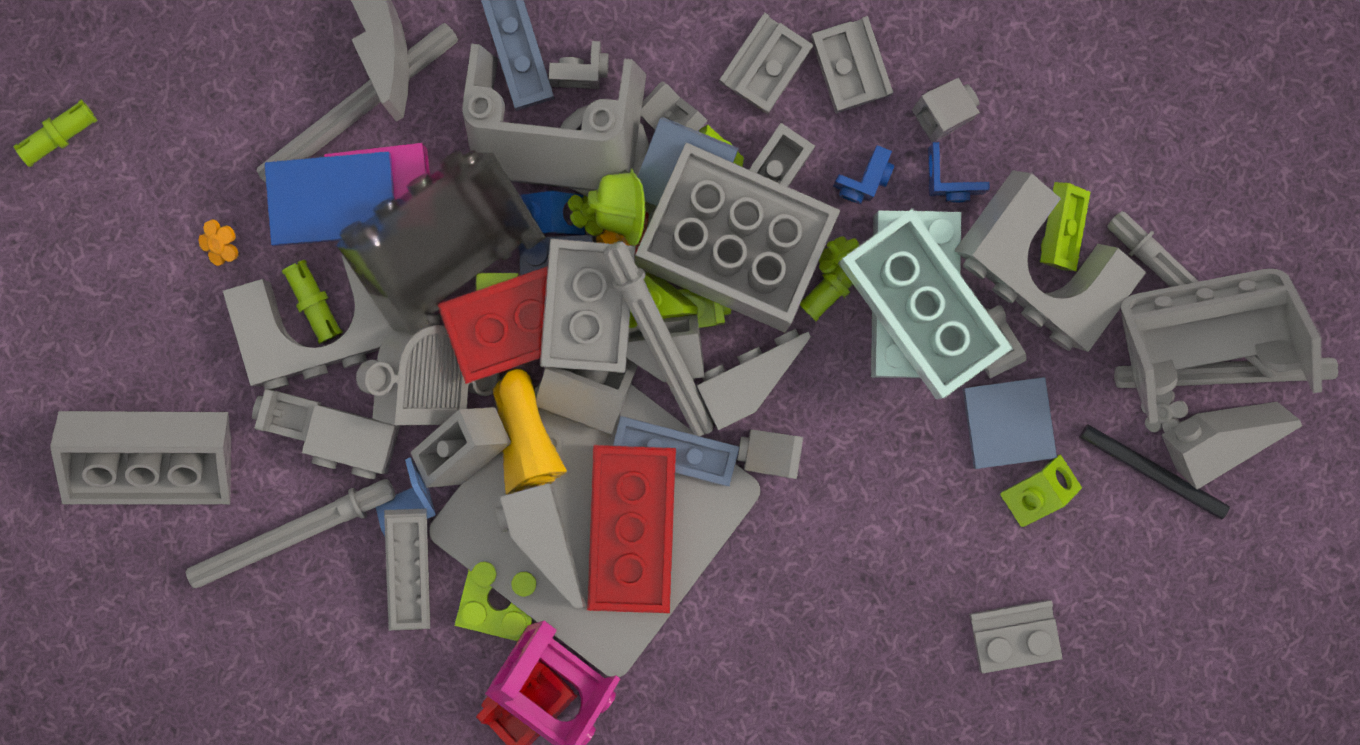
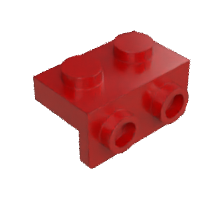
(543, 689)

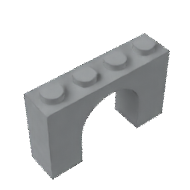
(999, 250)
(274, 355)

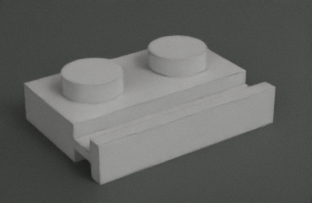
(766, 63)
(851, 64)
(1015, 636)

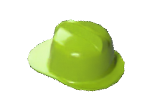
(620, 205)

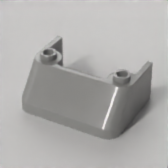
(548, 153)
(1215, 324)

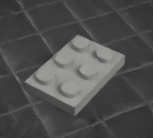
(582, 310)

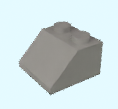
(586, 395)

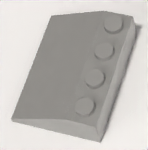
(736, 237)

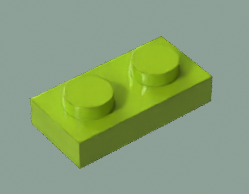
(1065, 227)

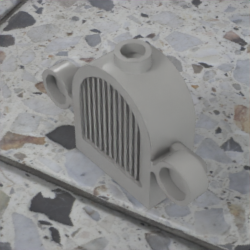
(418, 378)

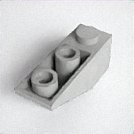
(743, 389)

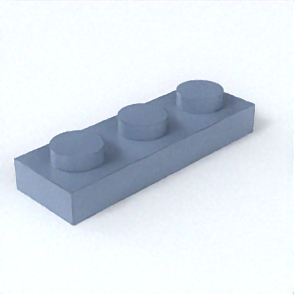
(518, 52)
(695, 455)

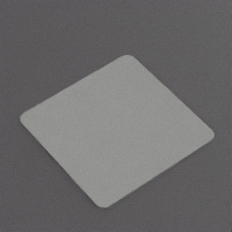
(607, 639)

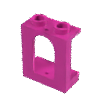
(594, 690)

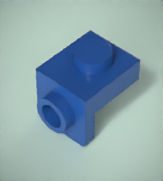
(876, 173)

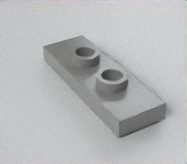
(407, 569)

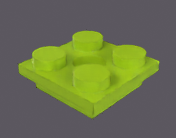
(479, 615)

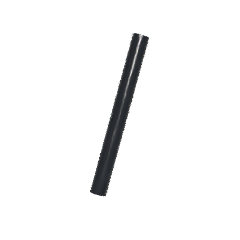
(1154, 471)

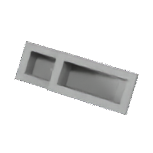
(384, 53)

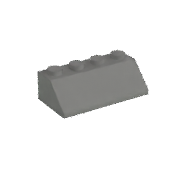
(142, 457)

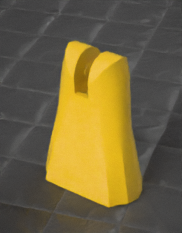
(531, 455)

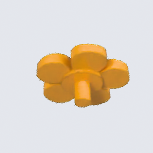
(218, 241)

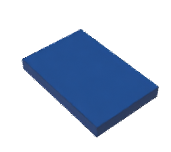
(323, 195)

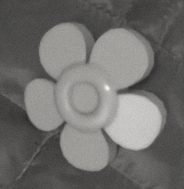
(1167, 412)

